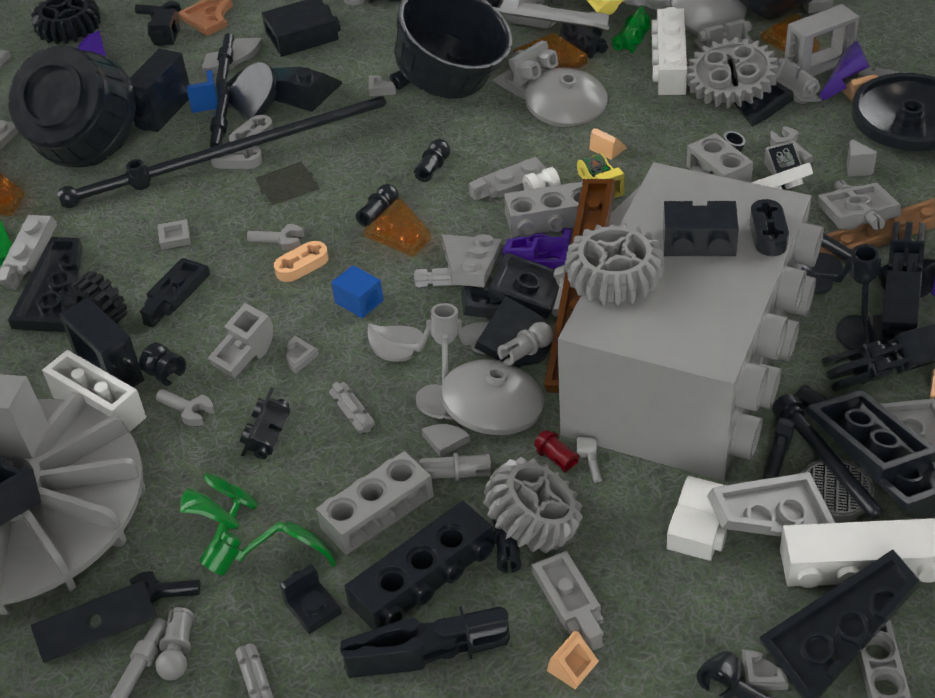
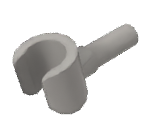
(588, 449)

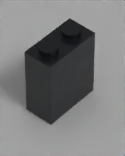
(300, 26)
(159, 89)

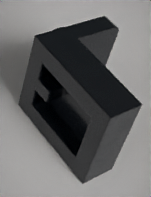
(309, 599)

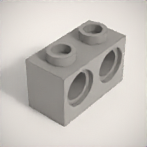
(718, 158)

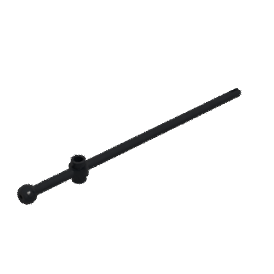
(140, 175)

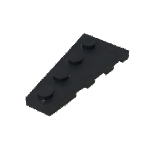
(48, 286)
(836, 627)

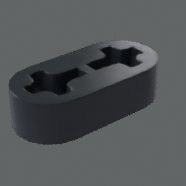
(775, 226)

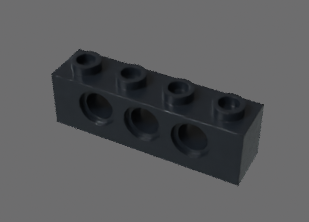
(420, 566)

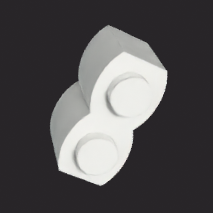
(694, 524)

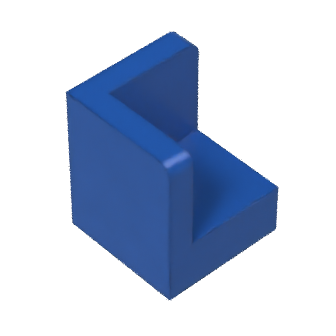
(203, 95)
(357, 291)

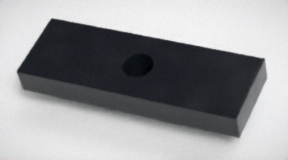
(72, 628)

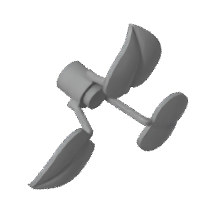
(400, 342)

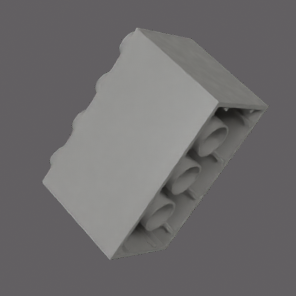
(695, 355)

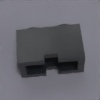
(700, 229)

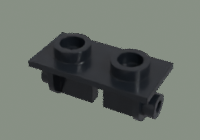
(583, 39)
(268, 414)

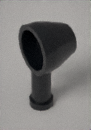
(726, 669)

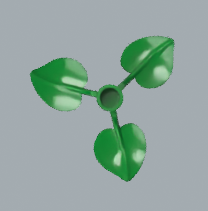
(225, 545)

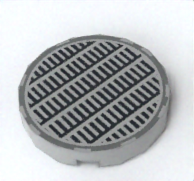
(838, 500)

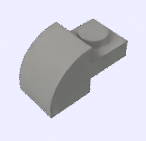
(247, 337)

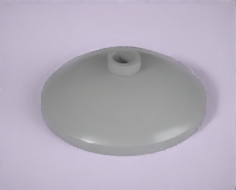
(709, 13)
(566, 97)
(492, 397)

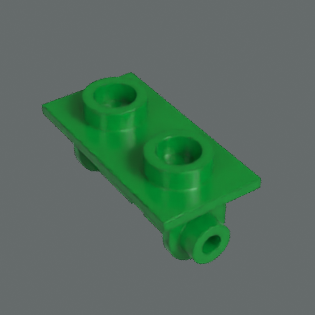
(632, 31)

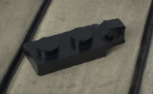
(173, 290)

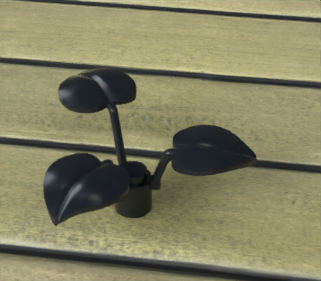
(863, 268)

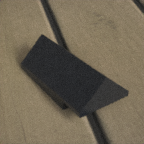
(883, 448)

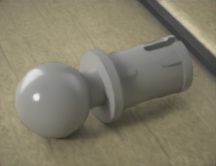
(526, 342)
(171, 662)

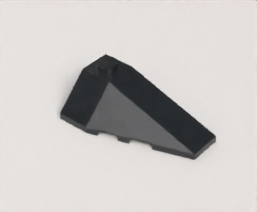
(301, 87)

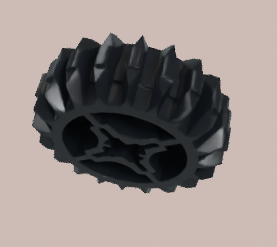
(65, 19)

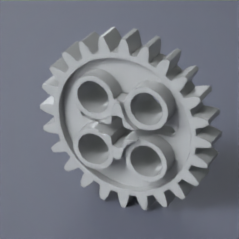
(752, 67)

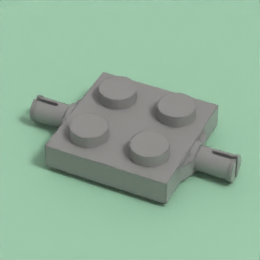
(859, 205)

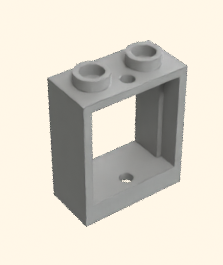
(802, 33)

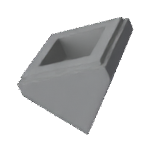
(860, 160)

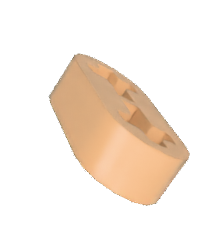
(301, 261)

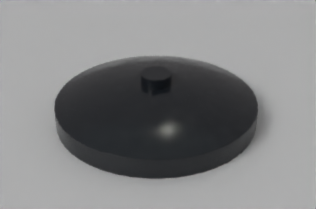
(897, 111)

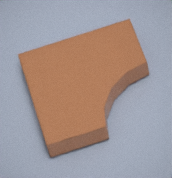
(206, 15)

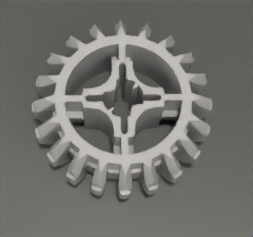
(614, 264)
(532, 505)

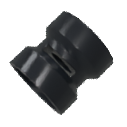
(160, 362)

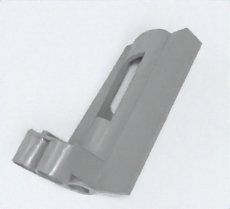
(535, 14)

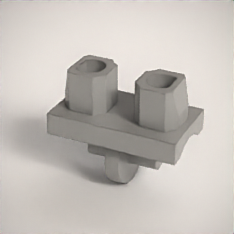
(532, 62)

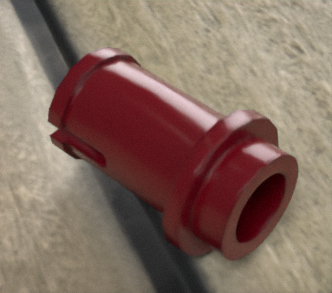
(553, 448)

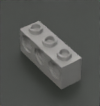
(542, 209)
(375, 502)

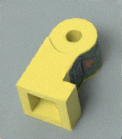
(598, 168)

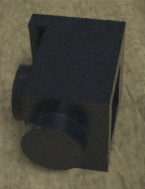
(163, 26)

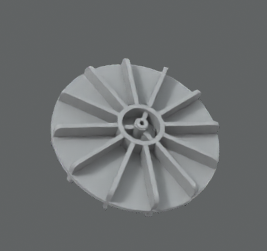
(87, 491)

